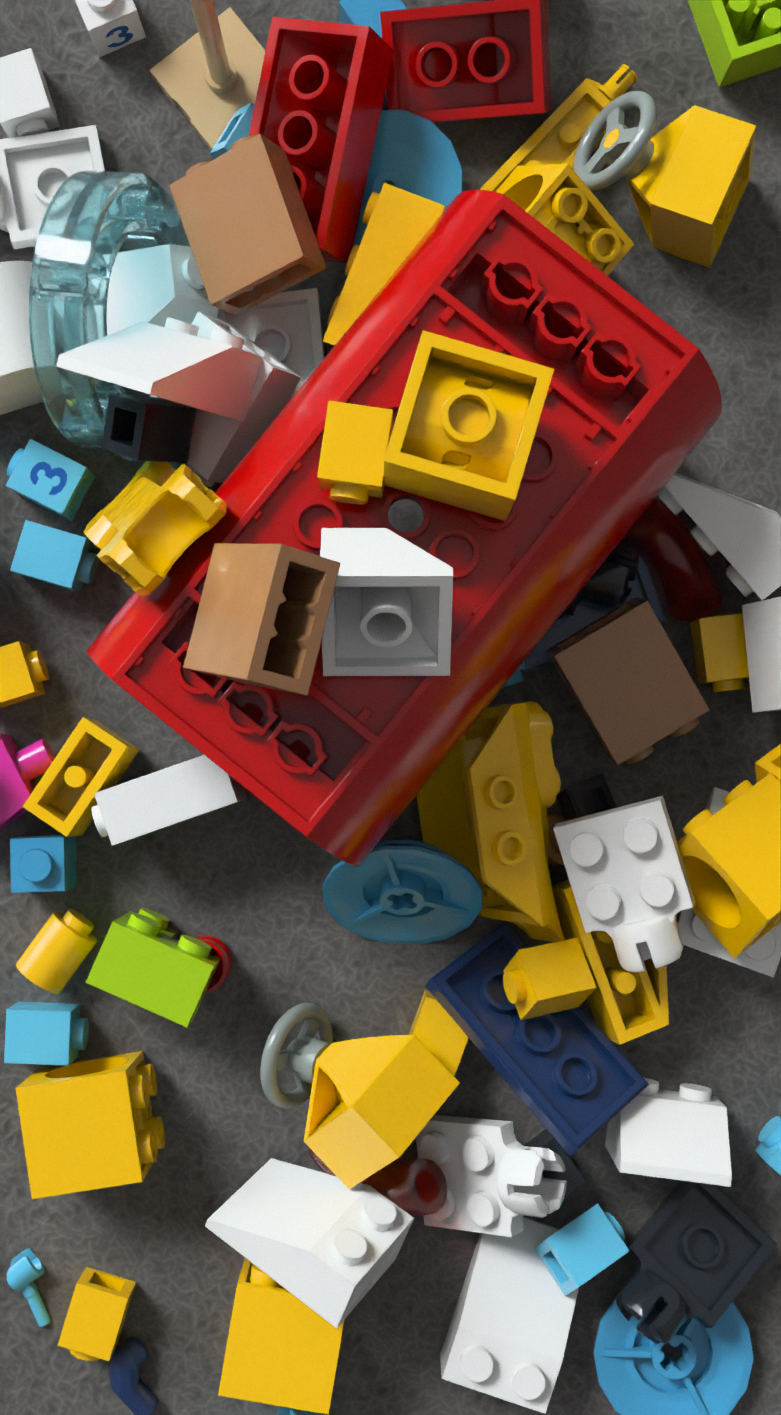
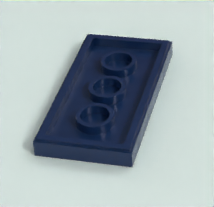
(551, 1061)

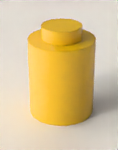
(57, 950)

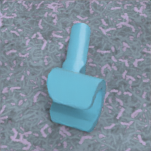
(22, 1277)

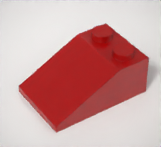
(469, 59)

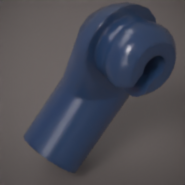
(125, 1377)

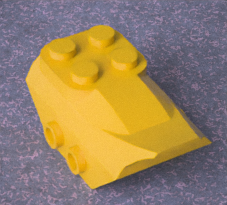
(491, 813)

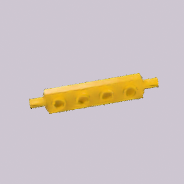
(561, 133)

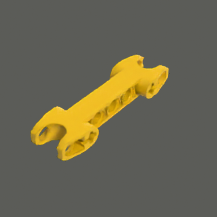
(153, 523)

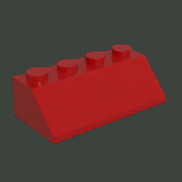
(323, 106)

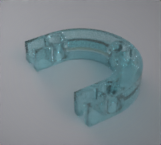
(70, 281)

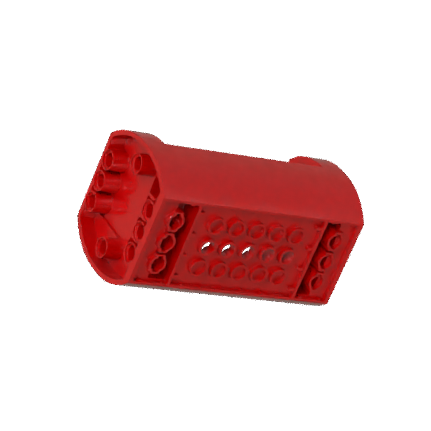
(611, 434)

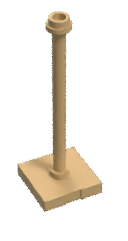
(212, 71)

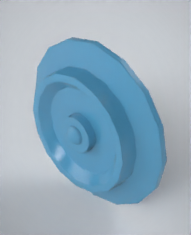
(412, 157)

